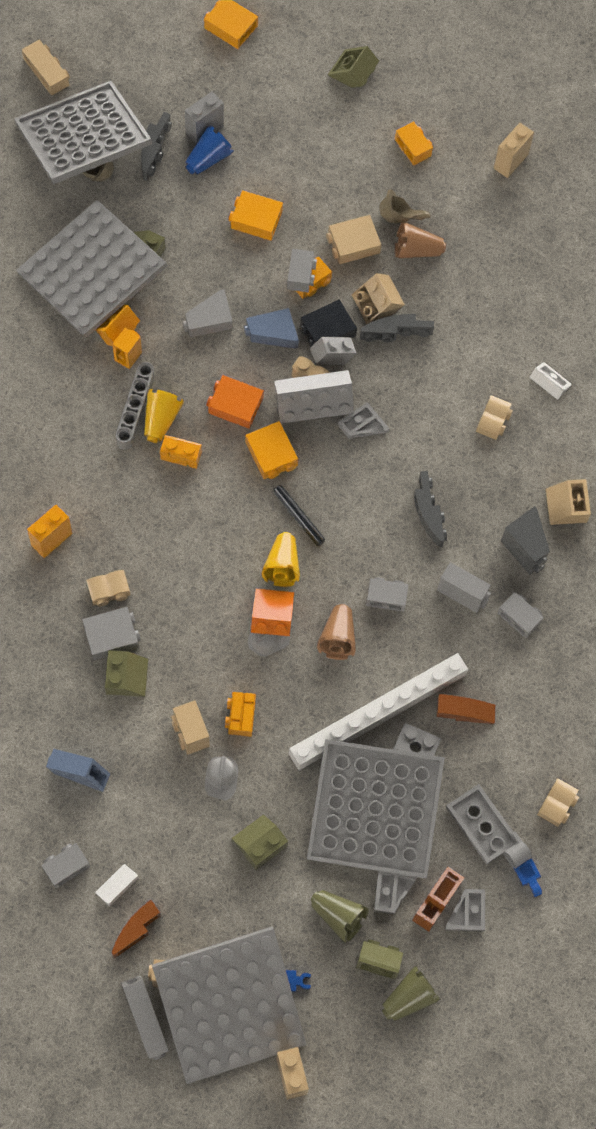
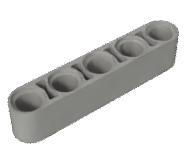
(135, 397)

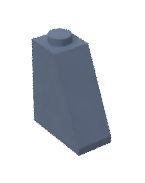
(272, 329)
(78, 769)

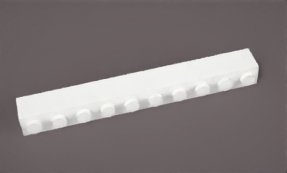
(380, 710)

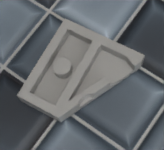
(363, 423)
(391, 891)
(469, 912)

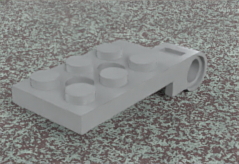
(413, 736)
(500, 838)

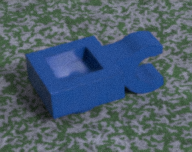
(529, 875)

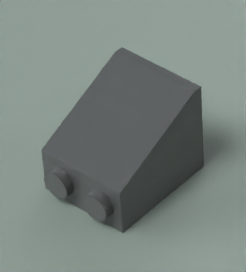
(527, 541)

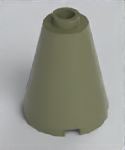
(339, 913)
(409, 996)

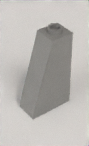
(145, 1017)

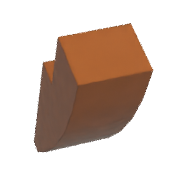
(465, 709)
(438, 899)
(135, 928)

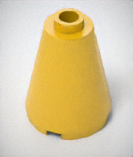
(160, 413)
(282, 562)

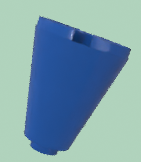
(208, 151)

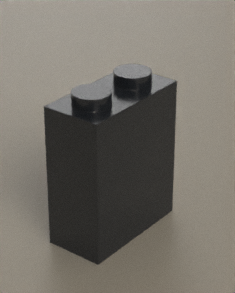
(327, 322)

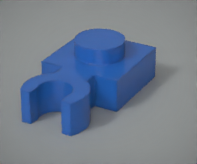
(297, 980)

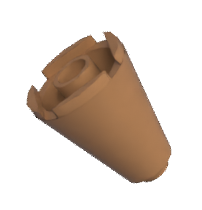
(417, 243)
(338, 634)

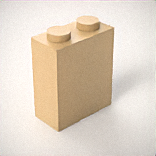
(513, 150)
(354, 239)
(292, 1073)

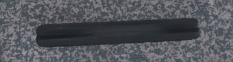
(299, 515)

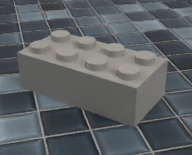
(314, 396)

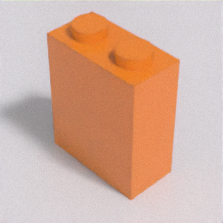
(235, 401)
(272, 612)

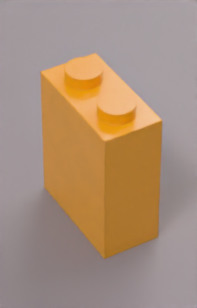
(231, 22)
(256, 215)
(271, 450)
(49, 531)

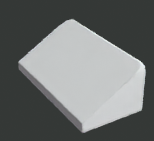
(550, 380)
(117, 885)

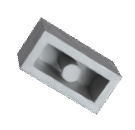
(300, 270)
(333, 350)
(387, 594)
(520, 614)
(65, 865)

